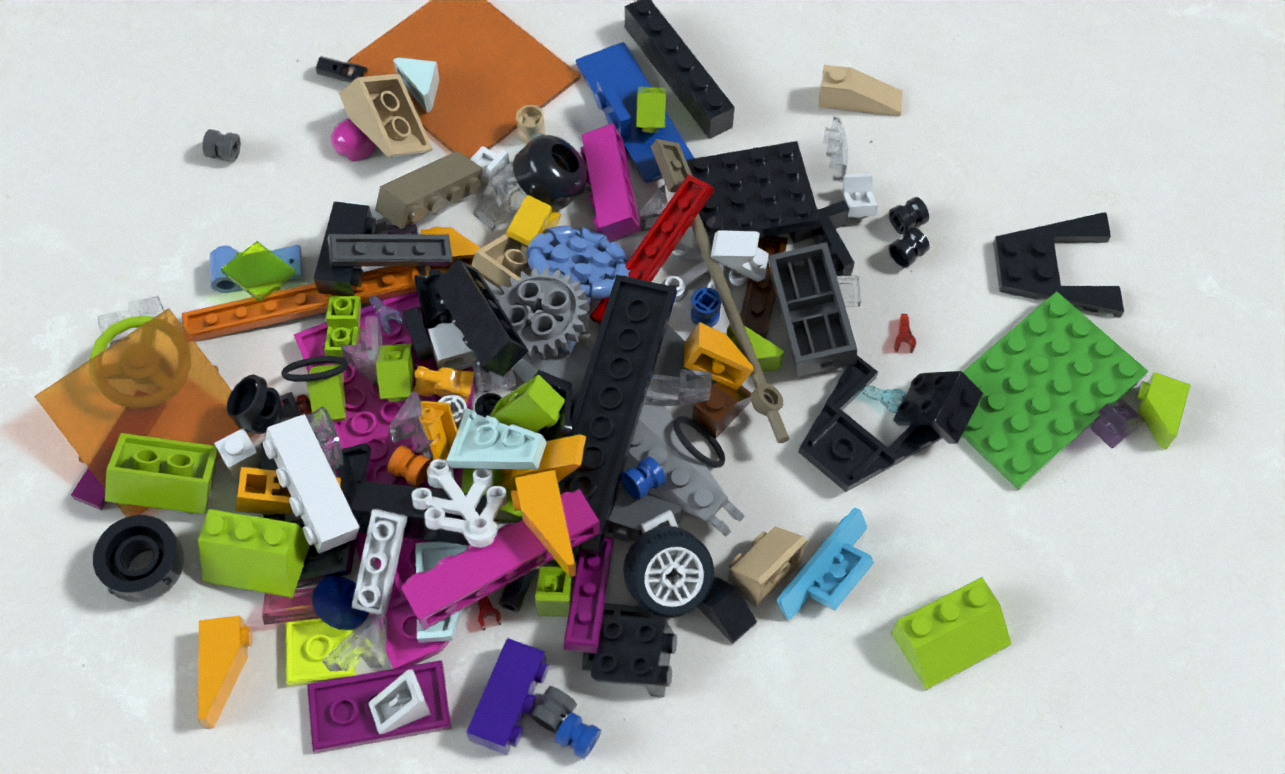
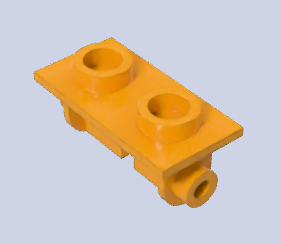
(439, 427)

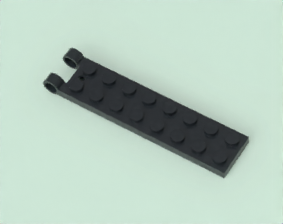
(616, 391)

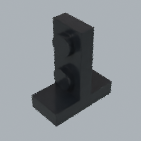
(831, 219)

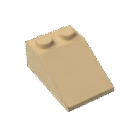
(386, 114)
(502, 260)

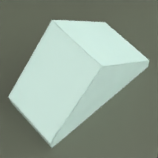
(420, 79)

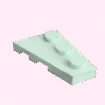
(493, 445)
(427, 557)

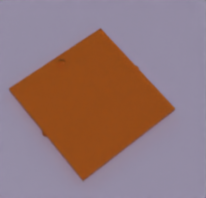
(142, 386)

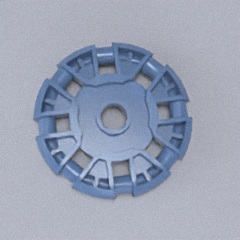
(579, 255)

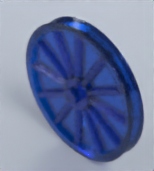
(333, 603)

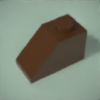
(722, 408)

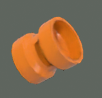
(409, 465)

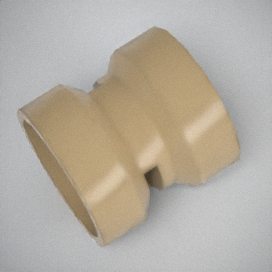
(529, 121)

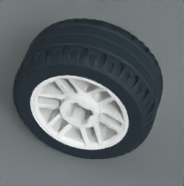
(668, 571)

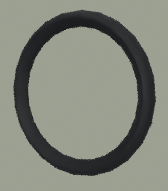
(315, 376)
(697, 454)

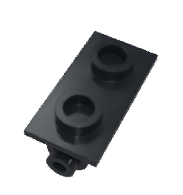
(431, 308)

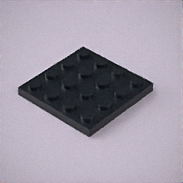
(757, 191)

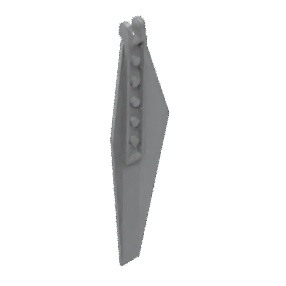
(687, 478)

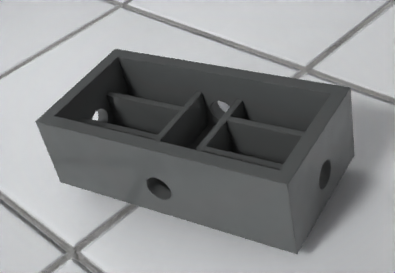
(812, 309)

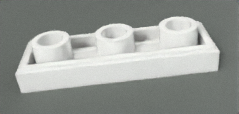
(384, 542)

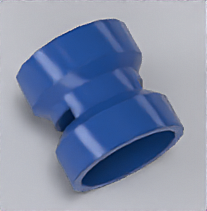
(705, 307)
(643, 478)
(577, 735)

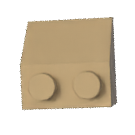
(767, 563)

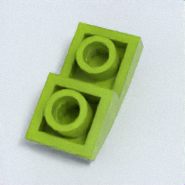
(342, 323)

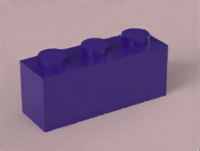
(508, 697)

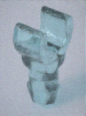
(385, 313)
(885, 396)

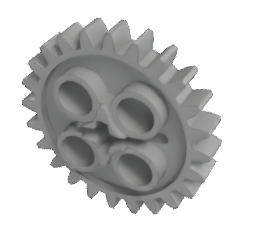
(541, 310)

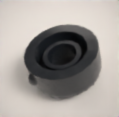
(550, 171)
(123, 543)

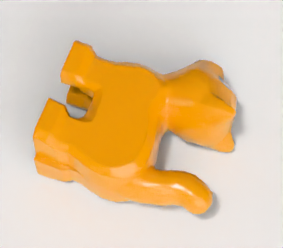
(443, 382)

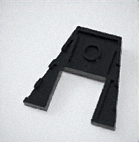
(1030, 267)
(848, 450)
(339, 559)

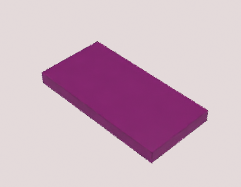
(343, 716)

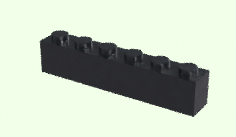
(679, 67)

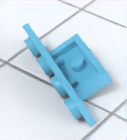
(831, 570)

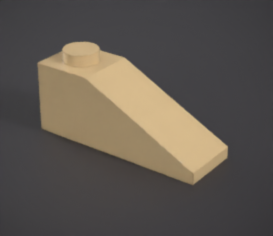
(855, 91)

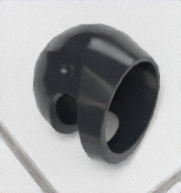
(254, 405)

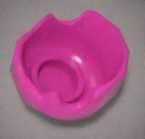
(351, 141)

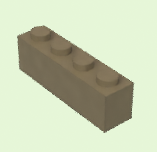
(428, 189)

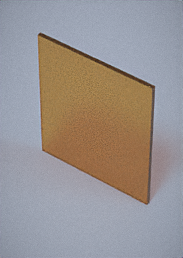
(483, 67)

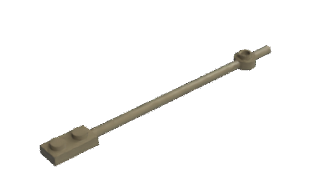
(765, 397)

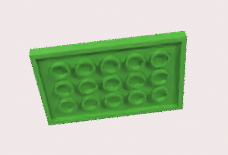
(1044, 388)

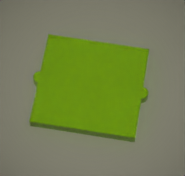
(258, 271)

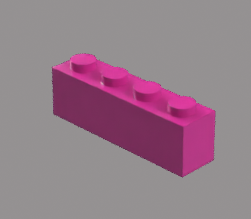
(610, 183)

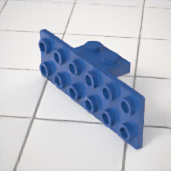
(615, 83)

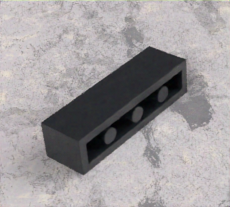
(480, 319)
(398, 500)

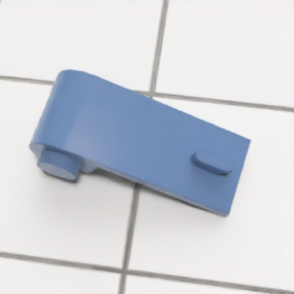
(224, 254)

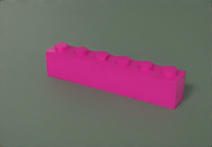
(483, 570)

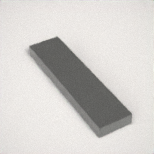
(389, 250)

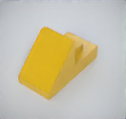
(532, 219)

